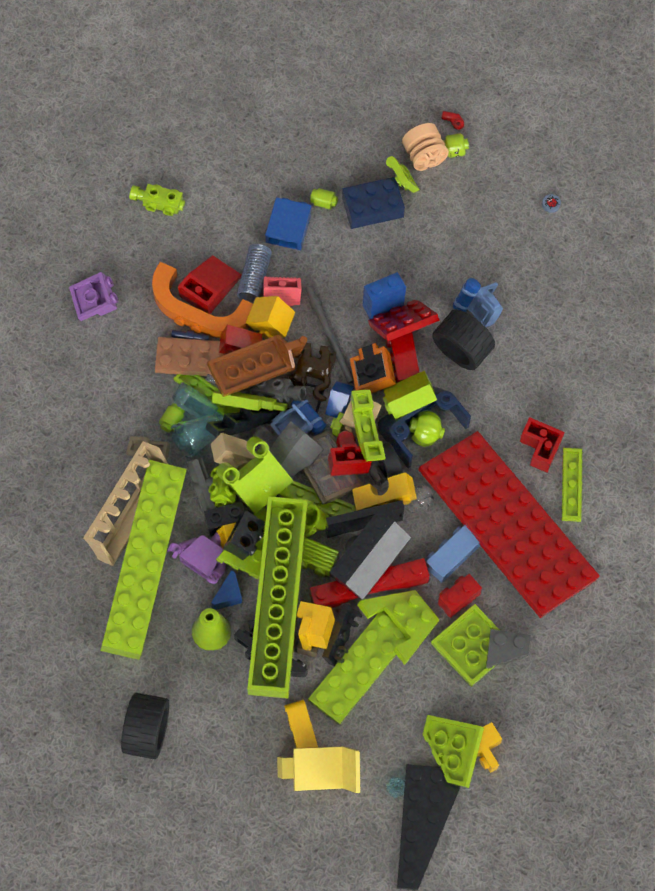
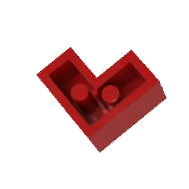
(545, 441)

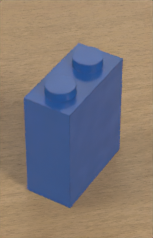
(288, 223)
(384, 295)

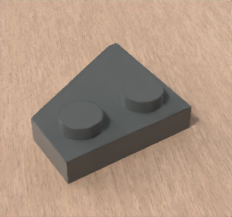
(506, 646)

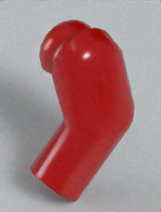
(455, 119)

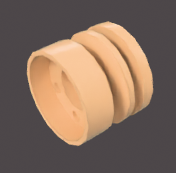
(425, 146)

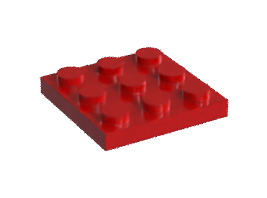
(403, 320)

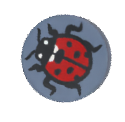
(551, 203)

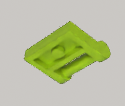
(403, 176)

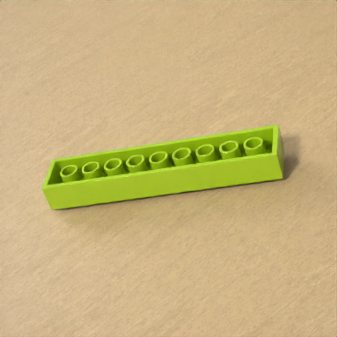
(143, 560)
(277, 598)

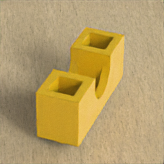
(400, 488)

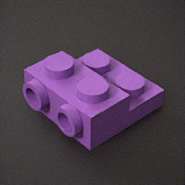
(93, 296)

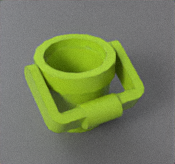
(315, 519)

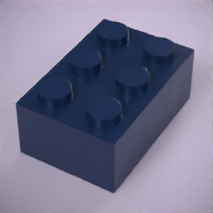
(373, 202)

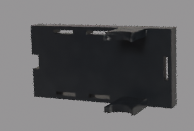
(359, 519)

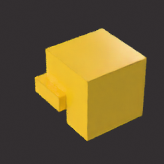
(270, 316)
(315, 625)

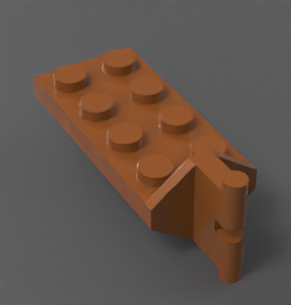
(255, 363)

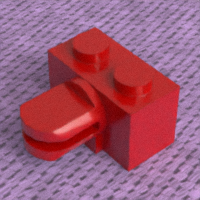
(347, 457)

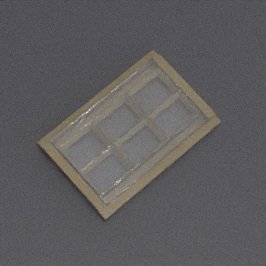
(318, 474)

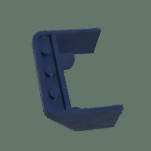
(397, 430)

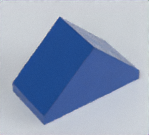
(339, 399)
(228, 594)

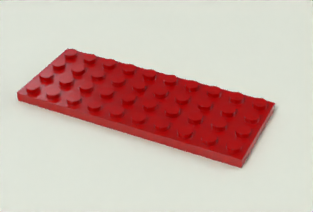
(509, 524)

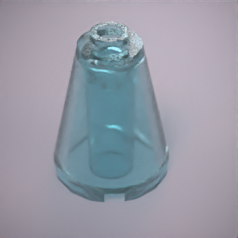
(192, 434)

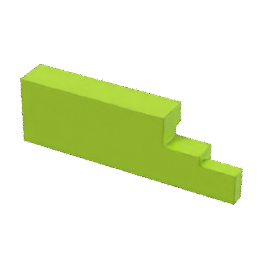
(248, 401)

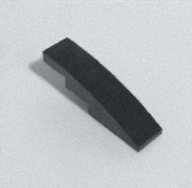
(241, 421)

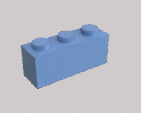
(452, 553)

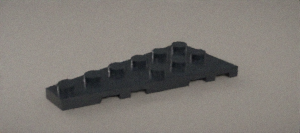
(425, 812)

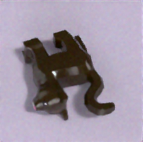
(314, 367)

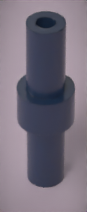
(189, 335)

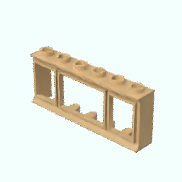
(120, 531)

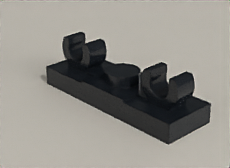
(340, 634)

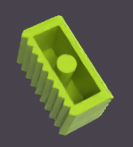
(319, 557)

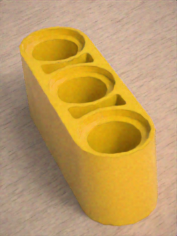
(300, 725)

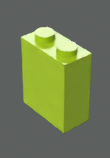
(409, 395)

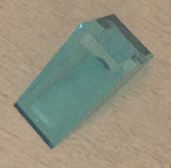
(193, 401)

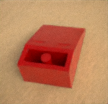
(208, 284)

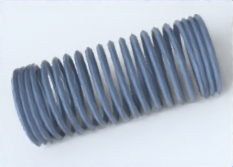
(245, 288)

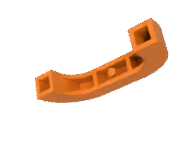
(188, 315)

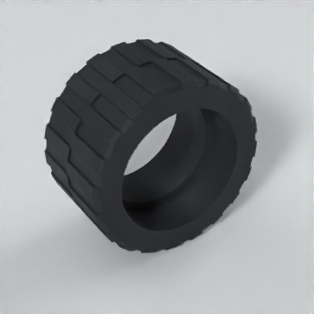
(463, 339)
(145, 725)

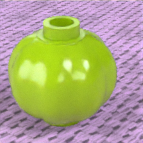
(426, 428)

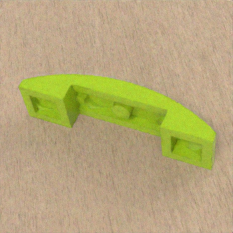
(365, 425)

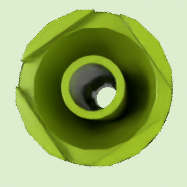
(211, 630)

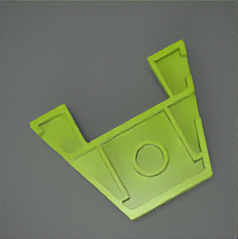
(252, 563)
(409, 614)

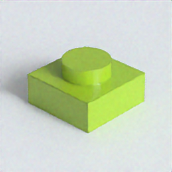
(336, 426)

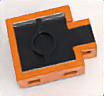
(372, 369)

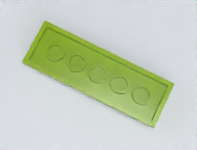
(361, 668)

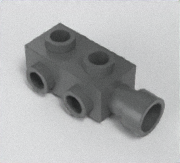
(279, 389)

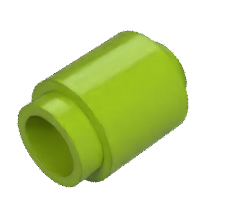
(324, 198)
(171, 416)

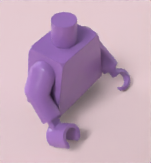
(201, 556)

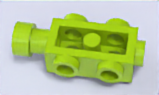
(159, 198)
(220, 491)

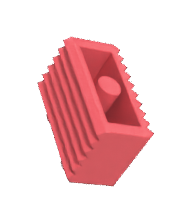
(286, 288)

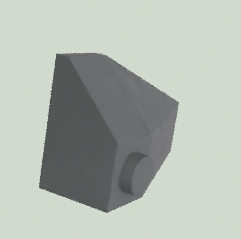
(295, 449)

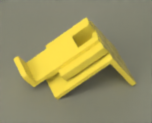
(322, 768)

